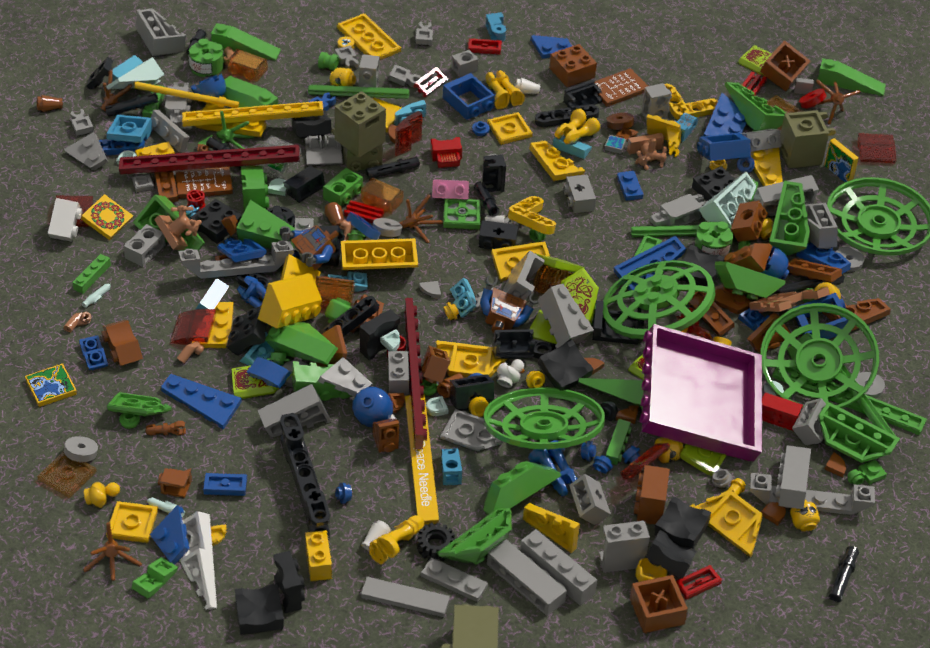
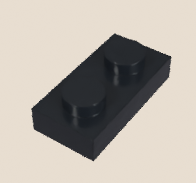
(99, 73)

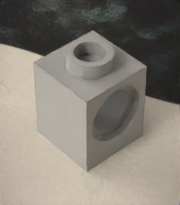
(464, 63)

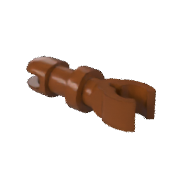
(152, 429)

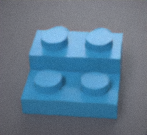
(130, 129)

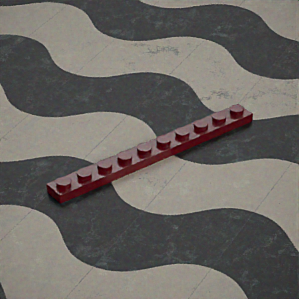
(209, 159)
(415, 376)

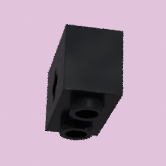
(497, 235)
(467, 388)

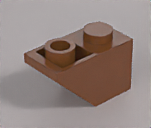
(386, 435)

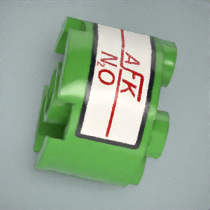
(206, 58)
(714, 238)

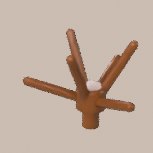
(836, 98)
(111, 99)
(413, 220)
(111, 550)

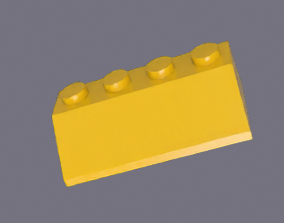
(378, 254)
(290, 301)

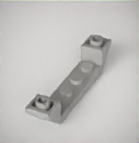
(227, 267)
(860, 498)

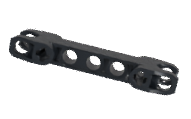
(304, 476)

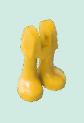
(502, 96)
(577, 127)
(387, 545)

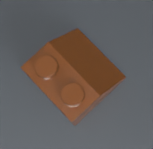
(751, 257)

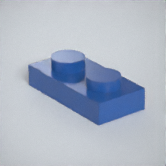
(630, 185)
(225, 484)

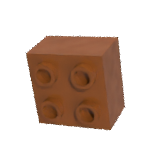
(573, 65)
(785, 66)
(651, 494)
(658, 604)

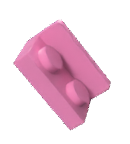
(450, 189)

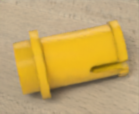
(737, 486)

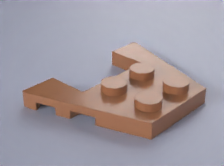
(784, 301)

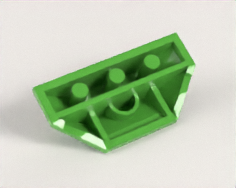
(746, 281)
(854, 435)
(518, 485)
(480, 538)

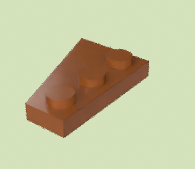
(867, 310)

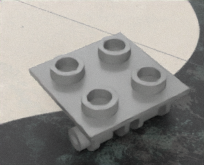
(323, 151)

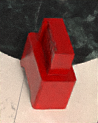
(446, 152)

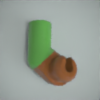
(202, 145)

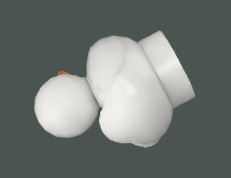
(510, 375)

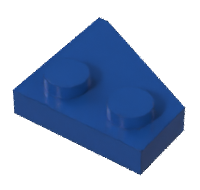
(548, 45)
(171, 535)

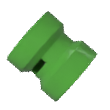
(328, 61)

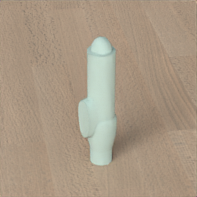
(96, 296)
(164, 506)

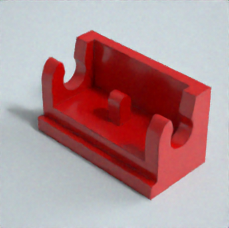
(780, 411)

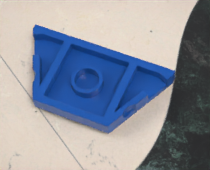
(725, 118)

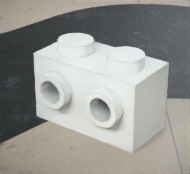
(64, 220)

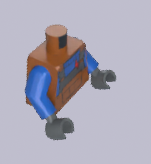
(312, 244)
(504, 309)

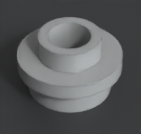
(721, 478)

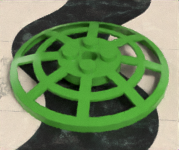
(878, 212)
(656, 294)
(822, 348)
(544, 423)

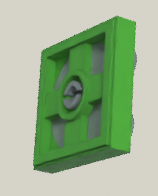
(461, 213)

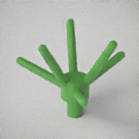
(228, 135)

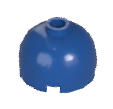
(213, 86)
(777, 264)
(372, 406)

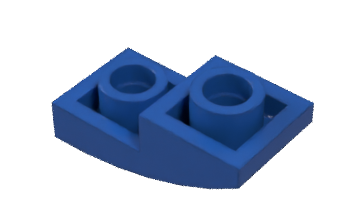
(752, 318)
(93, 352)
(269, 372)

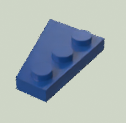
(824, 257)

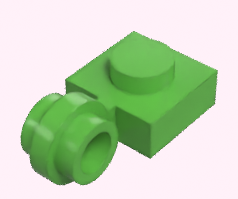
(870, 472)

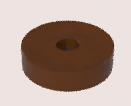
(620, 121)

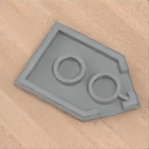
(469, 432)

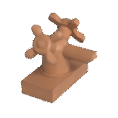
(647, 146)
(173, 229)

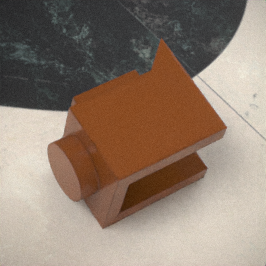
(175, 482)

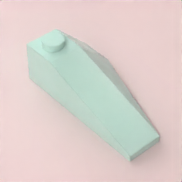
(147, 73)
(726, 203)

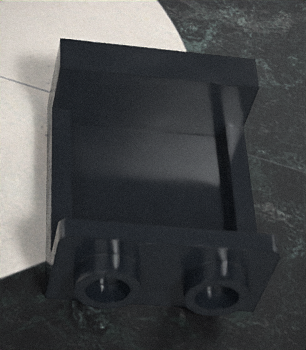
(603, 332)

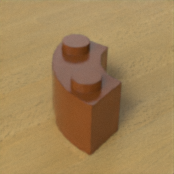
(121, 342)

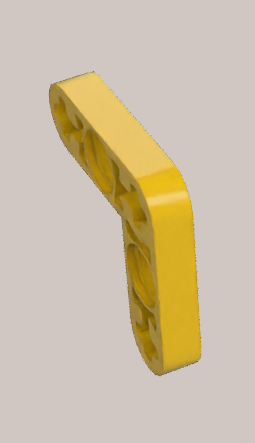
(705, 106)
(525, 214)

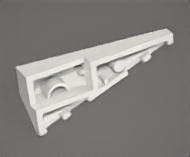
(199, 558)

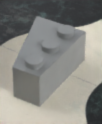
(303, 403)

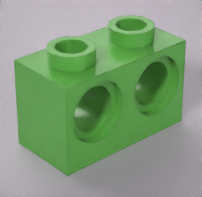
(343, 187)

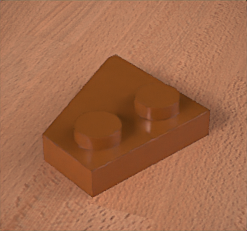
(732, 302)
(758, 335)

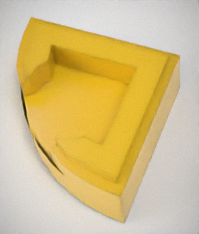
(218, 533)

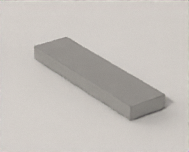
(405, 596)

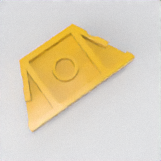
(469, 359)
(733, 520)

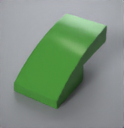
(157, 575)

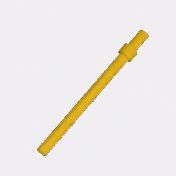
(221, 101)

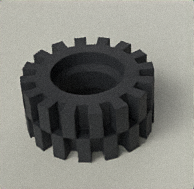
(433, 532)

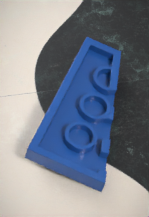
(666, 251)
(207, 401)

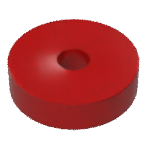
(812, 98)

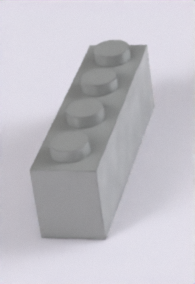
(793, 477)
(562, 568)
(526, 577)

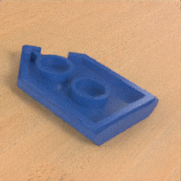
(241, 251)

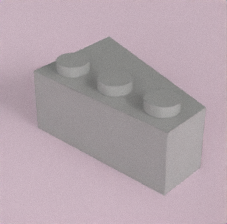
(158, 34)
(770, 195)
(821, 226)
(564, 316)

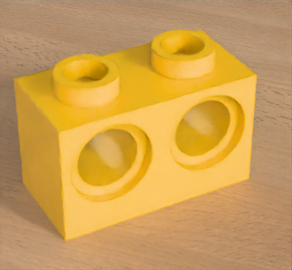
(318, 555)

